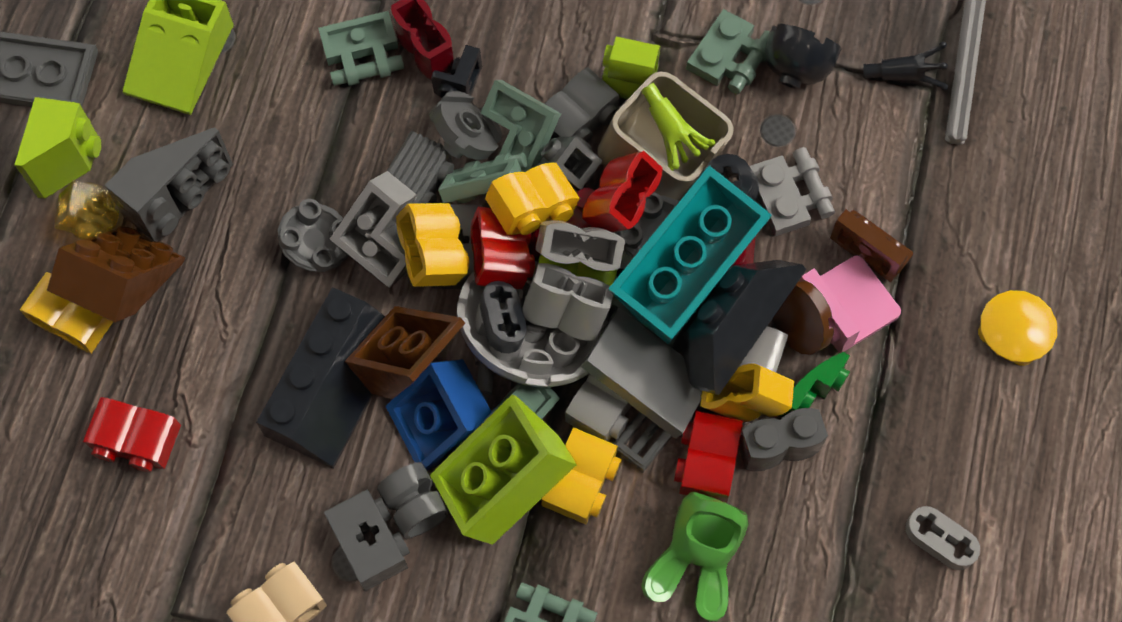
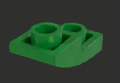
(820, 381)

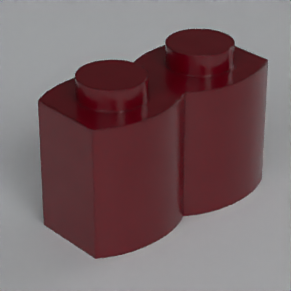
(422, 36)

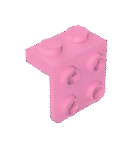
(856, 301)

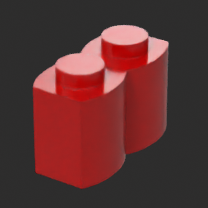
(622, 192)
(498, 254)
(131, 434)
(710, 455)

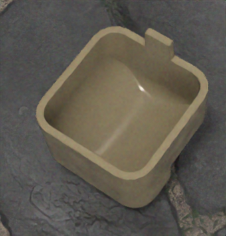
(636, 131)

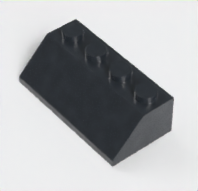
(318, 393)

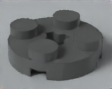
(464, 127)

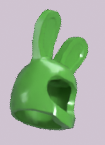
(706, 535)

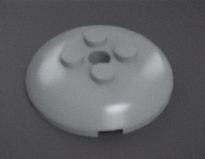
(546, 355)

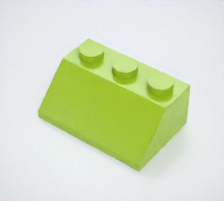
(501, 471)

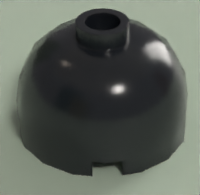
(799, 55)

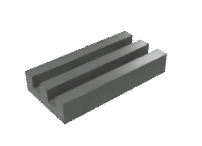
(631, 455)

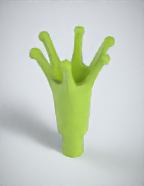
(673, 128)

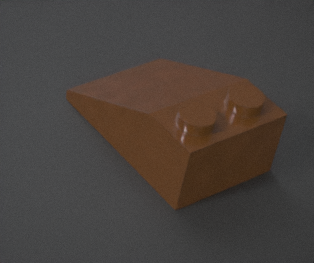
(401, 349)

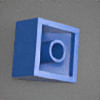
(438, 411)

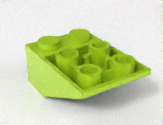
(177, 51)

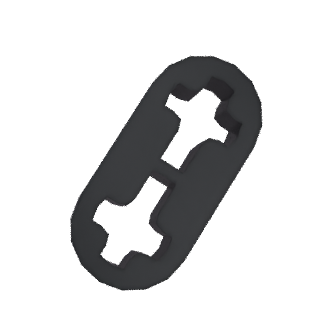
(495, 317)

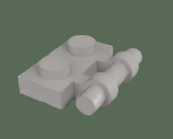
(781, 196)

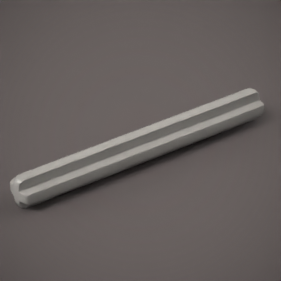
(965, 72)

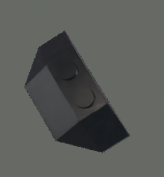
(734, 320)

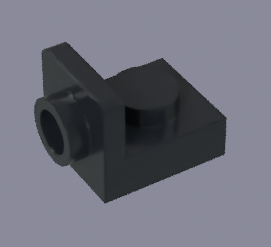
(463, 74)

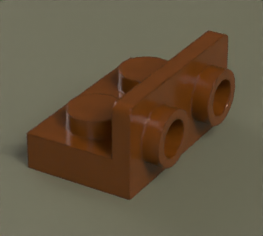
(871, 243)

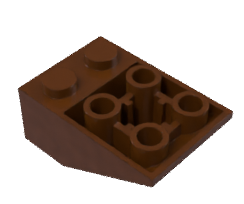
(112, 272)

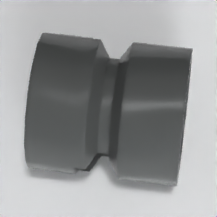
(411, 496)

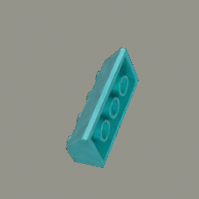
(689, 254)

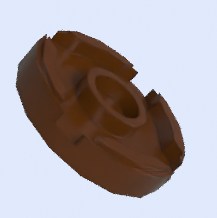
(805, 319)

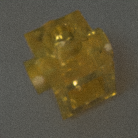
(85, 210)

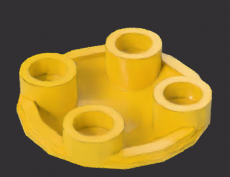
(1018, 326)

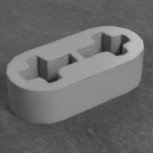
(937, 545)

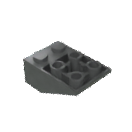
(169, 181)

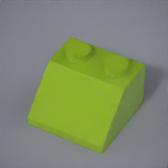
(56, 146)

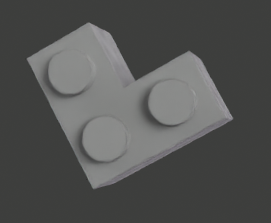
(370, 228)

